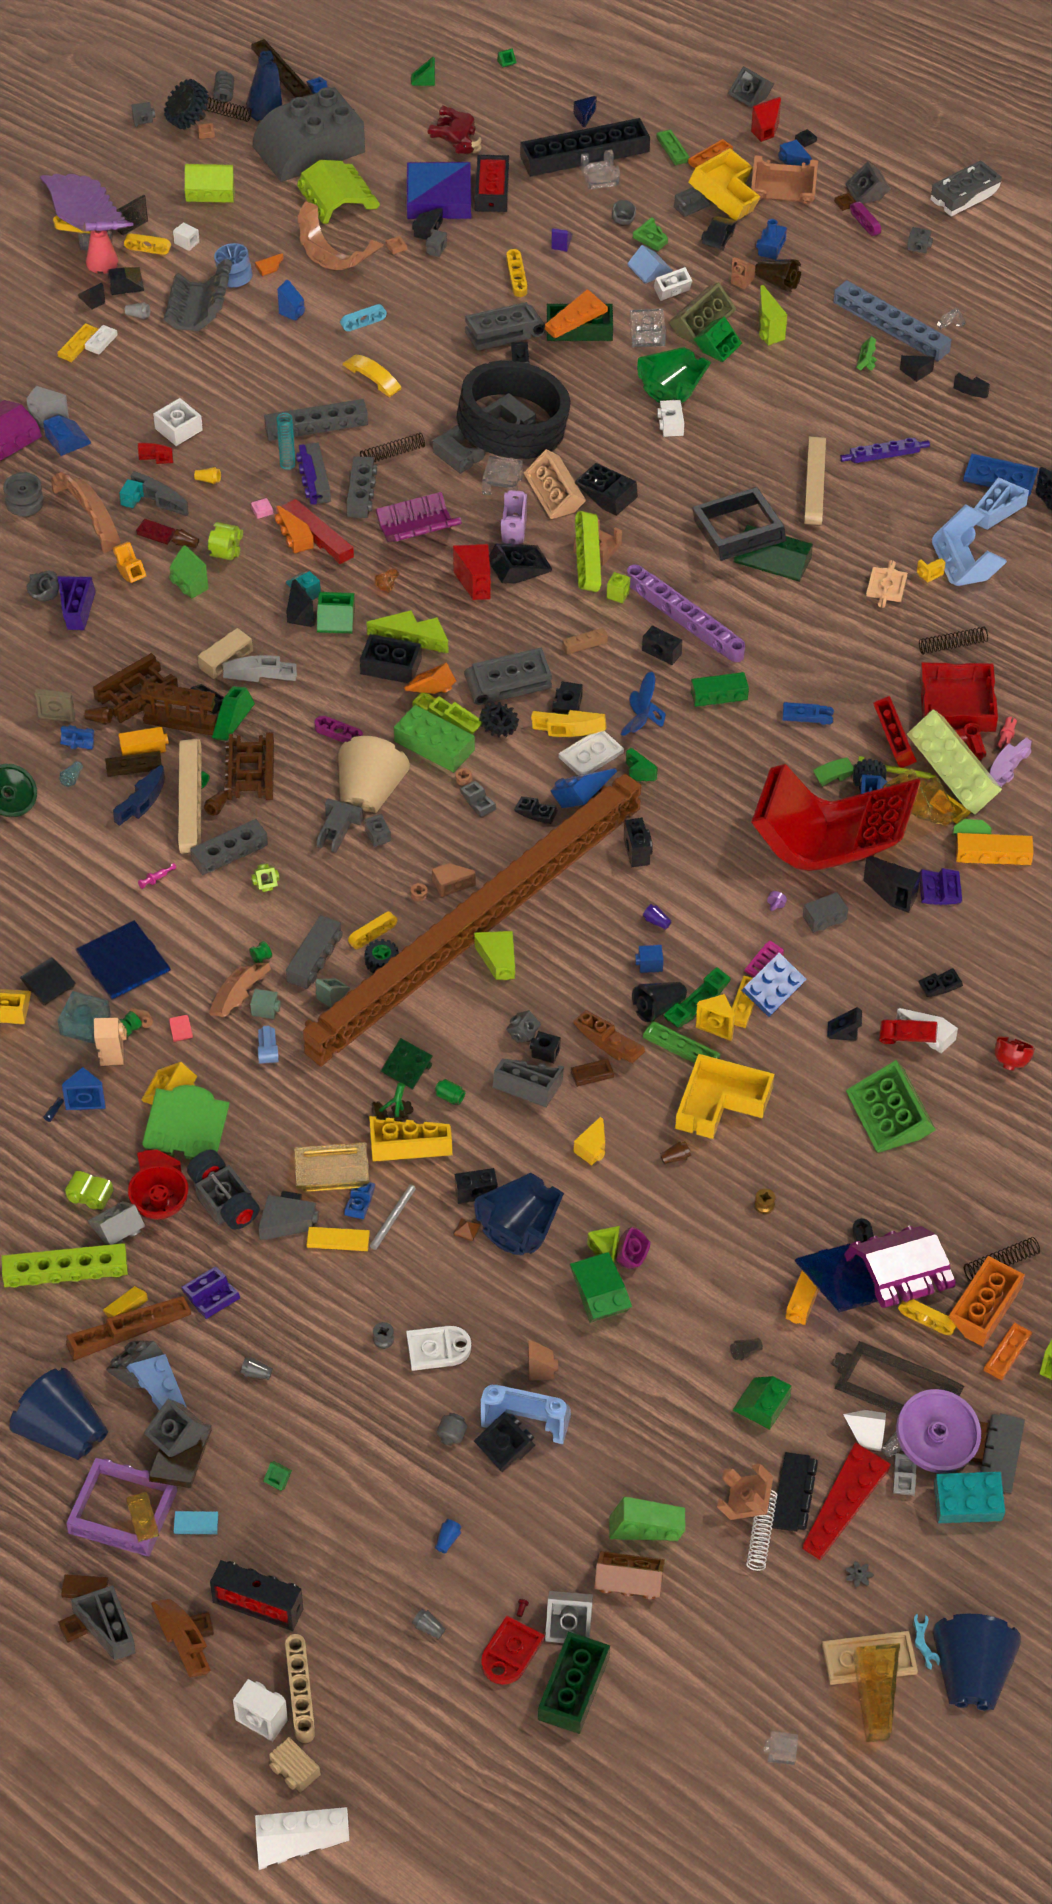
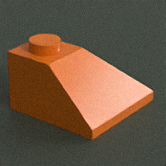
(433, 680)

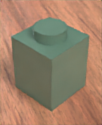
(265, 1004)

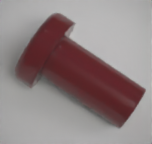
(522, 1604)

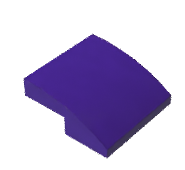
(940, 887)
(210, 1292)

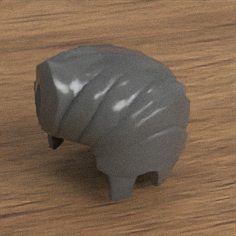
(43, 585)

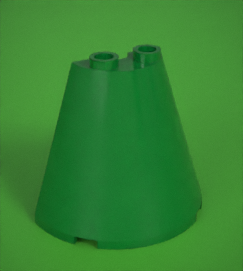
(671, 374)

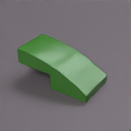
(836, 769)

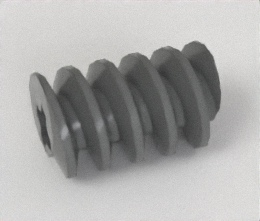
(223, 86)

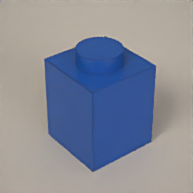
(649, 958)

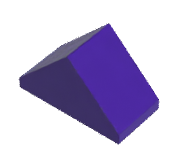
(561, 239)

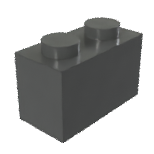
(825, 912)

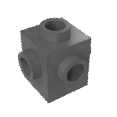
(919, 240)
(523, 1026)

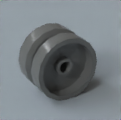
(23, 494)

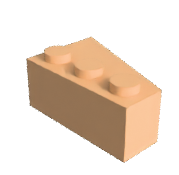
(109, 1039)

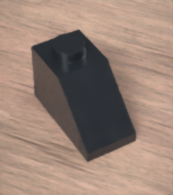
(427, 221)

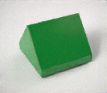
(506, 58)

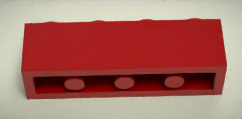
(894, 732)

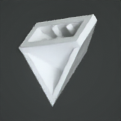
(867, 1428)

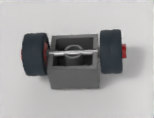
(222, 1191)

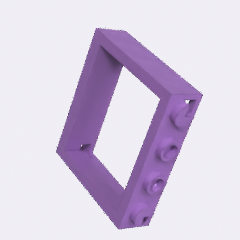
(110, 1535)

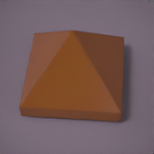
(467, 1229)

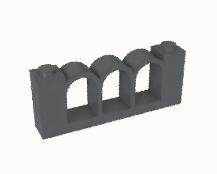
(461, 458)

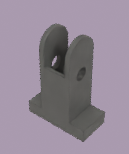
(338, 822)

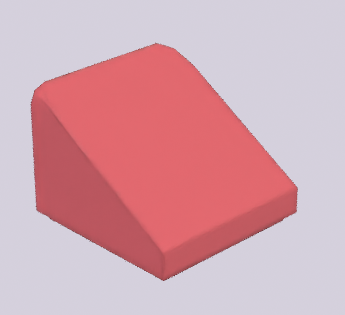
(180, 1028)

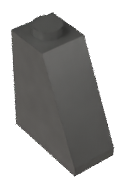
(286, 1217)

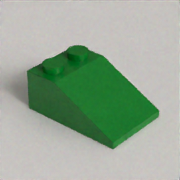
(600, 1287)

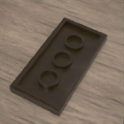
(181, 1468)

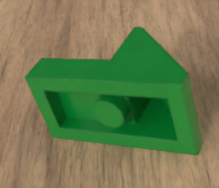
(640, 767)

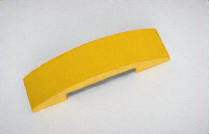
(386, 382)

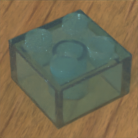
(79, 1015)

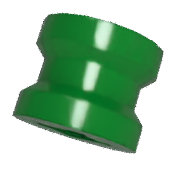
(260, 952)

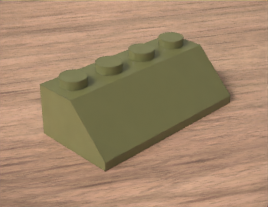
(701, 311)

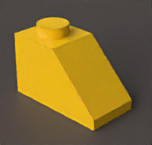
(591, 1143)

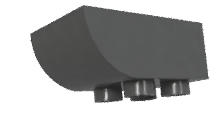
(309, 131)

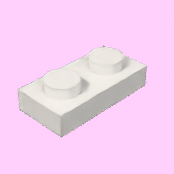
(101, 339)

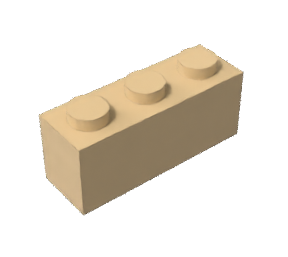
(231, 647)

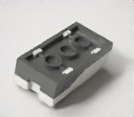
(965, 188)

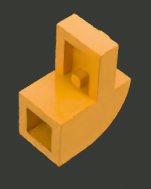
(127, 564)

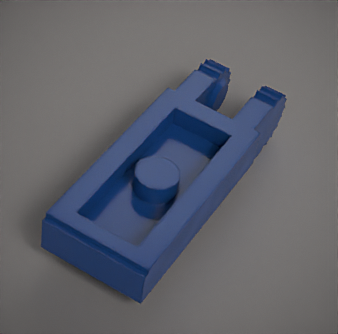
(807, 713)

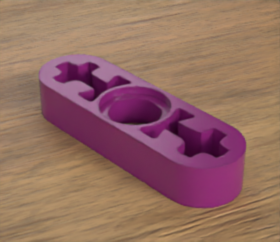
(865, 218)
(329, 725)

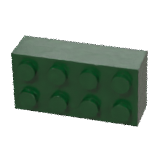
(594, 330)
(574, 1682)

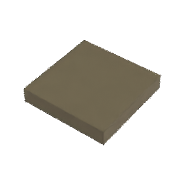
(55, 705)

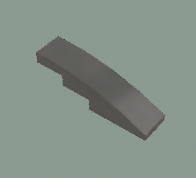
(162, 494)

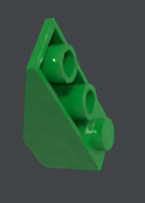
(233, 710)

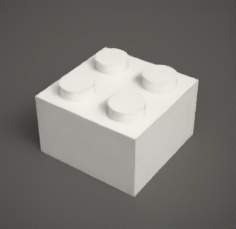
(177, 421)
(260, 1709)

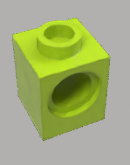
(618, 587)

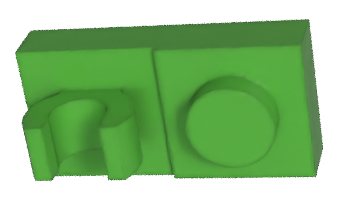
(865, 356)

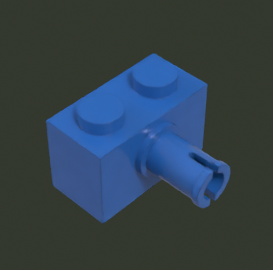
(771, 240)

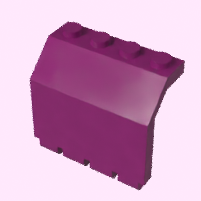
(16, 428)
(415, 517)

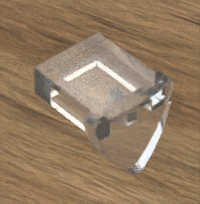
(953, 316)

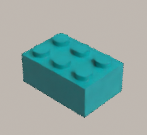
(969, 1497)

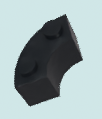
(719, 232)

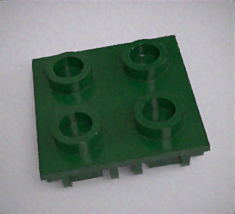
(407, 1063)

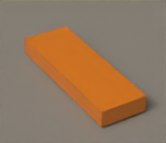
(709, 153)
(1008, 1351)

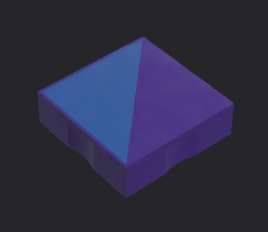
(439, 186)

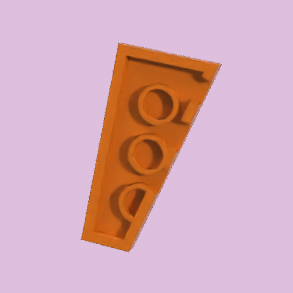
(577, 313)

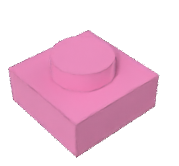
(262, 508)

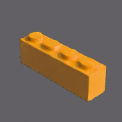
(994, 849)

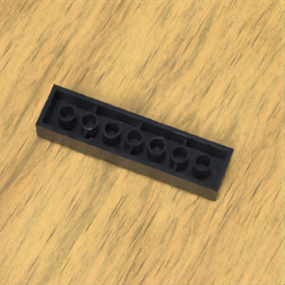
(565, 149)

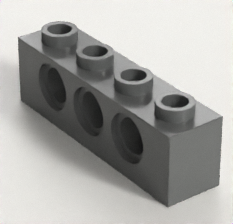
(361, 486)
(229, 847)

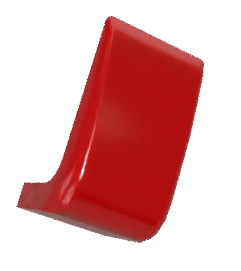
(826, 833)

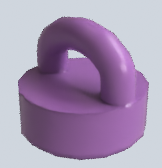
(776, 900)

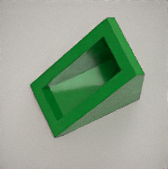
(425, 74)

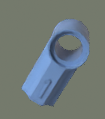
(267, 1045)

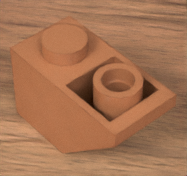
(742, 273)

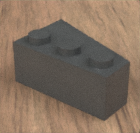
(527, 1081)
(105, 1621)

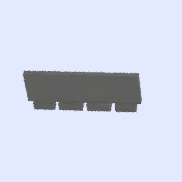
(1003, 1447)

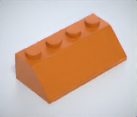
(986, 1300)

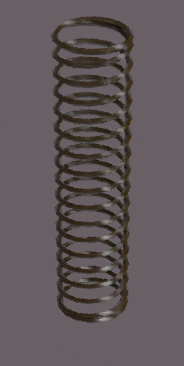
(248, 118)
(376, 452)
(953, 637)
(1006, 1254)

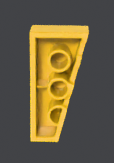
(408, 1139)

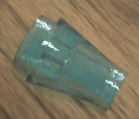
(70, 775)

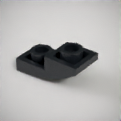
(975, 387)
(531, 809)
(943, 983)

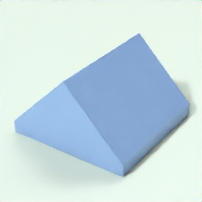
(648, 264)

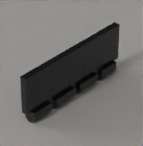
(795, 1492)

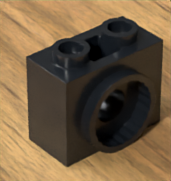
(637, 842)

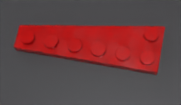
(850, 1491)

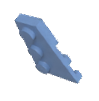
(157, 1379)

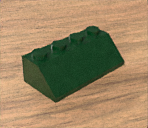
(782, 559)

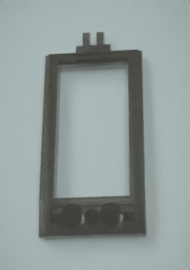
(848, 1362)

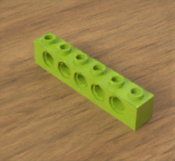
(56, 1259)

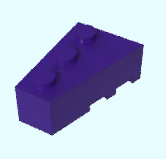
(76, 600)

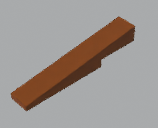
(125, 1327)

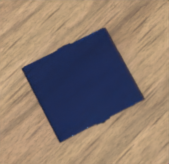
(123, 959)
(840, 1281)

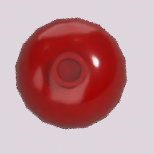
(1013, 1053)

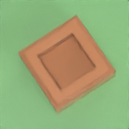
(206, 130)
(396, 245)

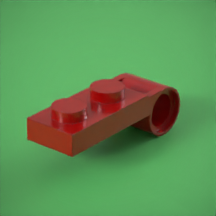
(907, 1030)

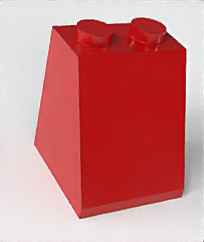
(473, 569)

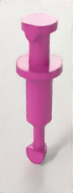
(151, 878)

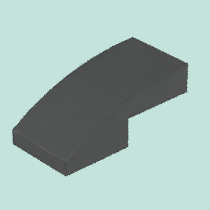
(477, 798)

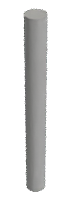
(392, 1217)

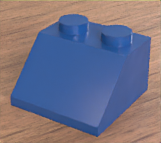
(64, 434)

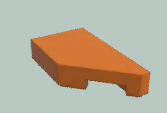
(269, 264)

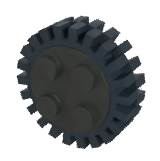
(186, 104)

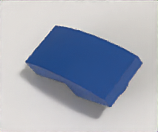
(359, 1201)

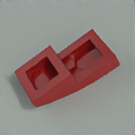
(161, 453)

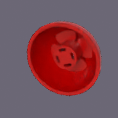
(158, 1191)

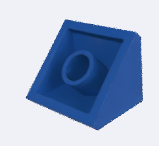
(83, 1091)

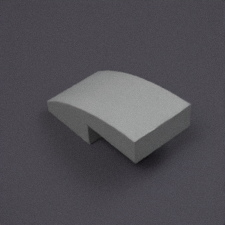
(904, 1475)

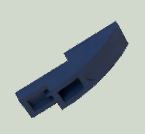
(145, 795)

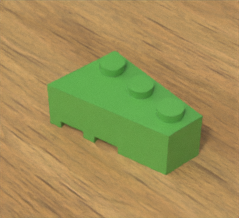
(646, 1521)

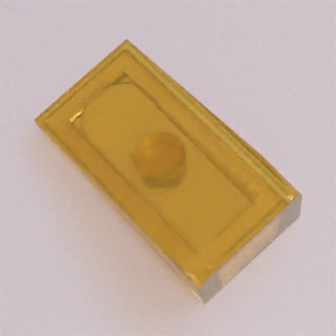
(142, 1516)

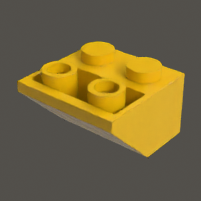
(14, 1006)

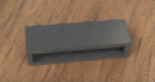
(313, 952)

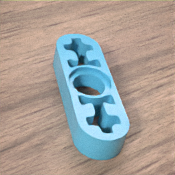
(374, 314)

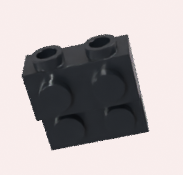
(505, 1441)

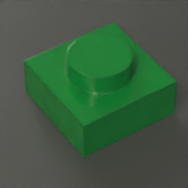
(277, 1475)

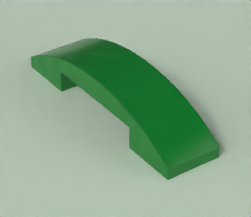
(713, 985)

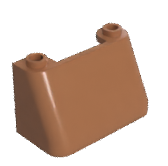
(784, 181)

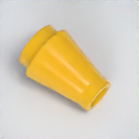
(208, 475)

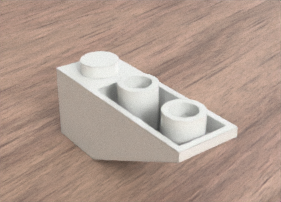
(946, 1031)

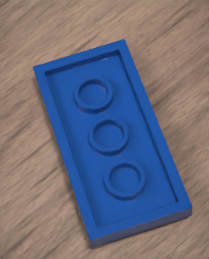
(986, 470)

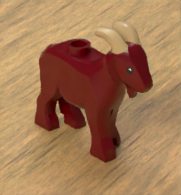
(458, 131)

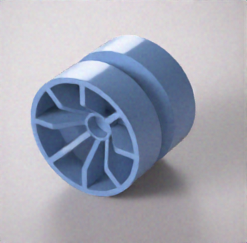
(241, 268)

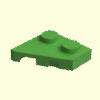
(651, 235)

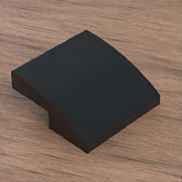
(48, 981)

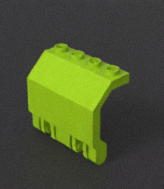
(332, 184)

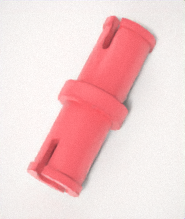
(1007, 732)

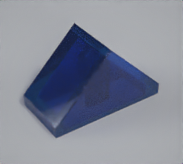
(585, 109)

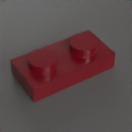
(155, 531)

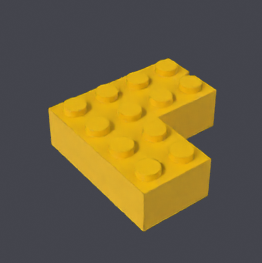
(724, 184)
(717, 1086)

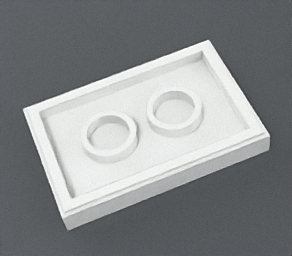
(591, 753)

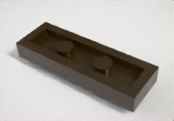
(132, 763)

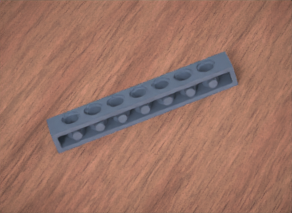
(892, 320)

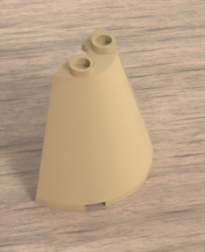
(369, 771)

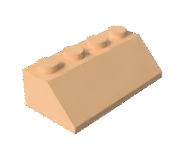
(554, 485)

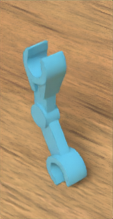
(920, 1642)

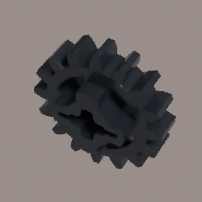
(499, 719)

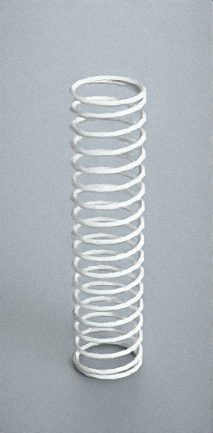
(760, 1533)

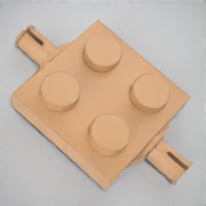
(887, 584)

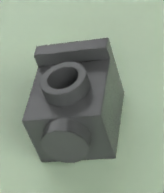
(142, 113)
(436, 243)
(377, 830)

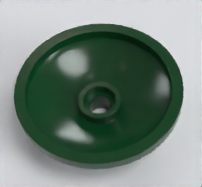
(19, 787)

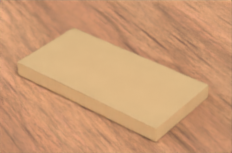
(840, 1652)

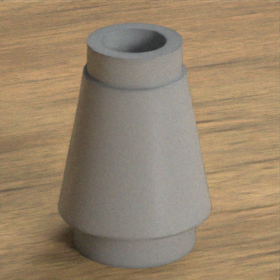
(138, 310)

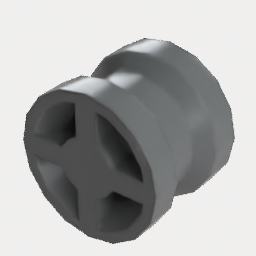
(380, 1340)

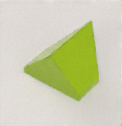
(604, 1241)

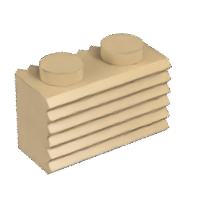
(294, 1765)

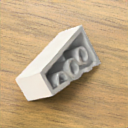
(298, 1833)

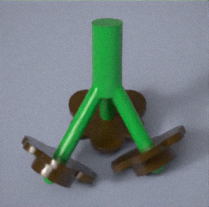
(399, 1110)

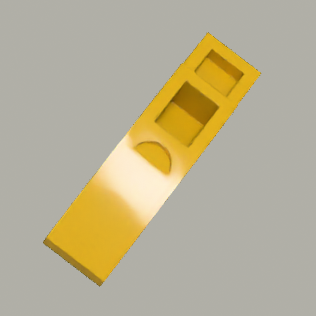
(571, 725)

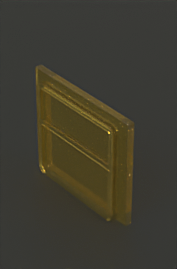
(331, 1166)

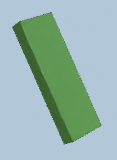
(672, 147)

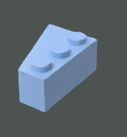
(1001, 502)

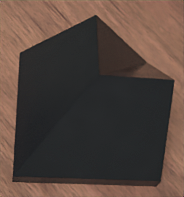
(299, 606)

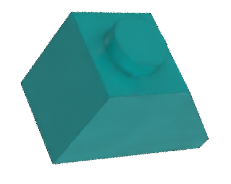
(308, 582)

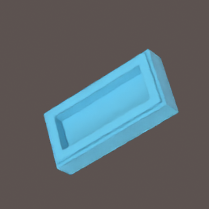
(196, 1522)

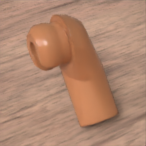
(144, 1016)

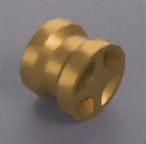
(768, 1204)

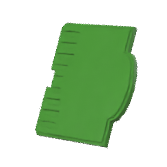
(185, 1121)

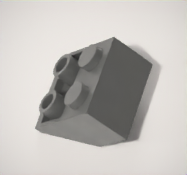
(134, 1352)

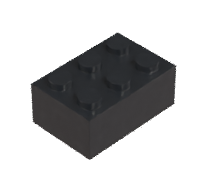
(390, 658)

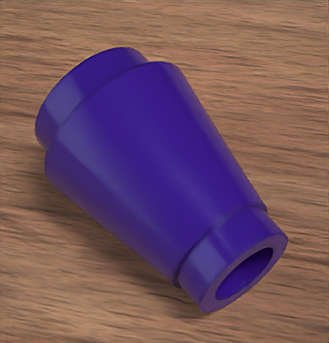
(656, 916)

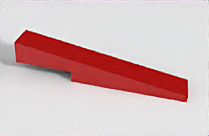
(322, 534)

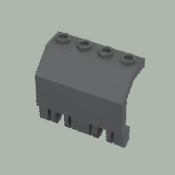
(197, 304)

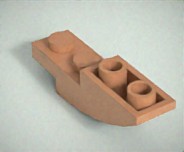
(236, 986)

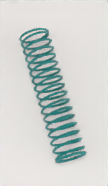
(292, 439)

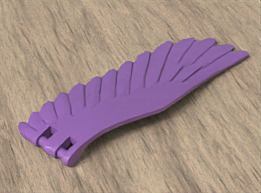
(83, 203)

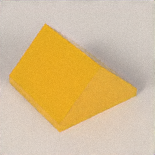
(716, 1017)

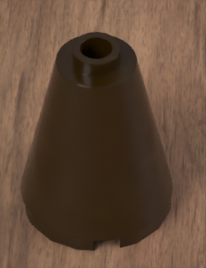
(781, 273)

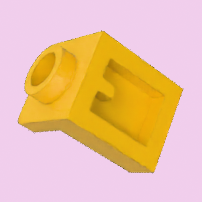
(932, 570)

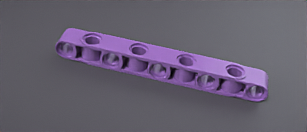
(686, 613)

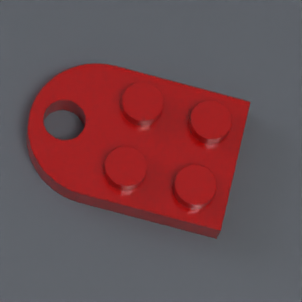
(510, 1649)

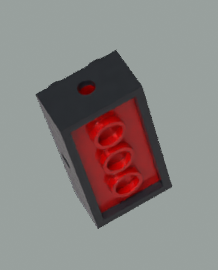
(492, 183)
(256, 1595)

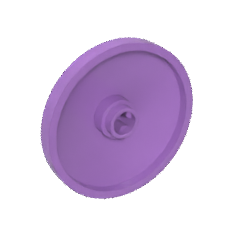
(938, 1431)

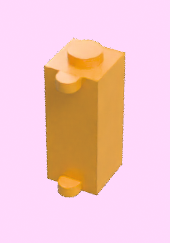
(143, 741)
(801, 1300)

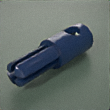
(53, 1110)

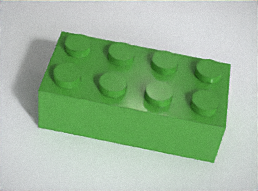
(434, 738)

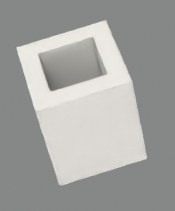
(186, 236)

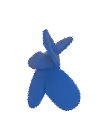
(643, 707)

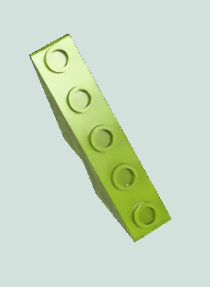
(406, 628)

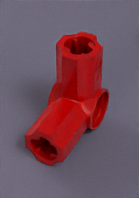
(971, 736)

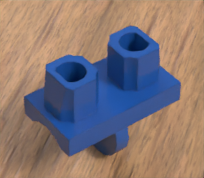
(77, 737)

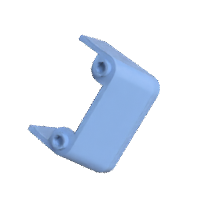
(952, 545)

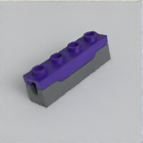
(314, 473)

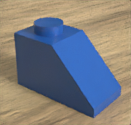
(793, 154)
(290, 301)

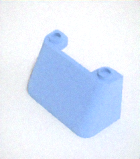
(527, 1404)

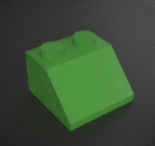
(189, 573)

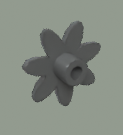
(859, 1574)

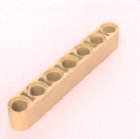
(815, 480)
(189, 794)

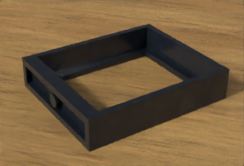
(742, 542)

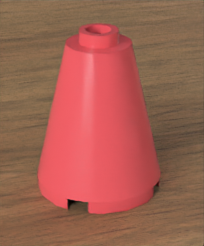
(101, 253)

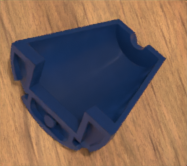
(265, 88)
(518, 1214)
(58, 1415)
(975, 1657)

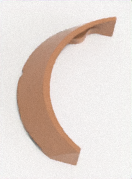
(320, 250)
(93, 506)

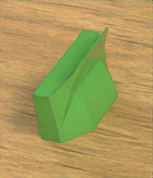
(971, 826)

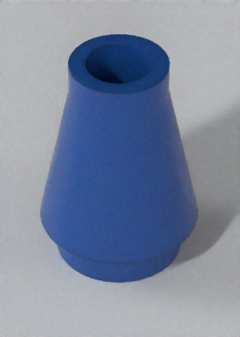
(448, 1534)

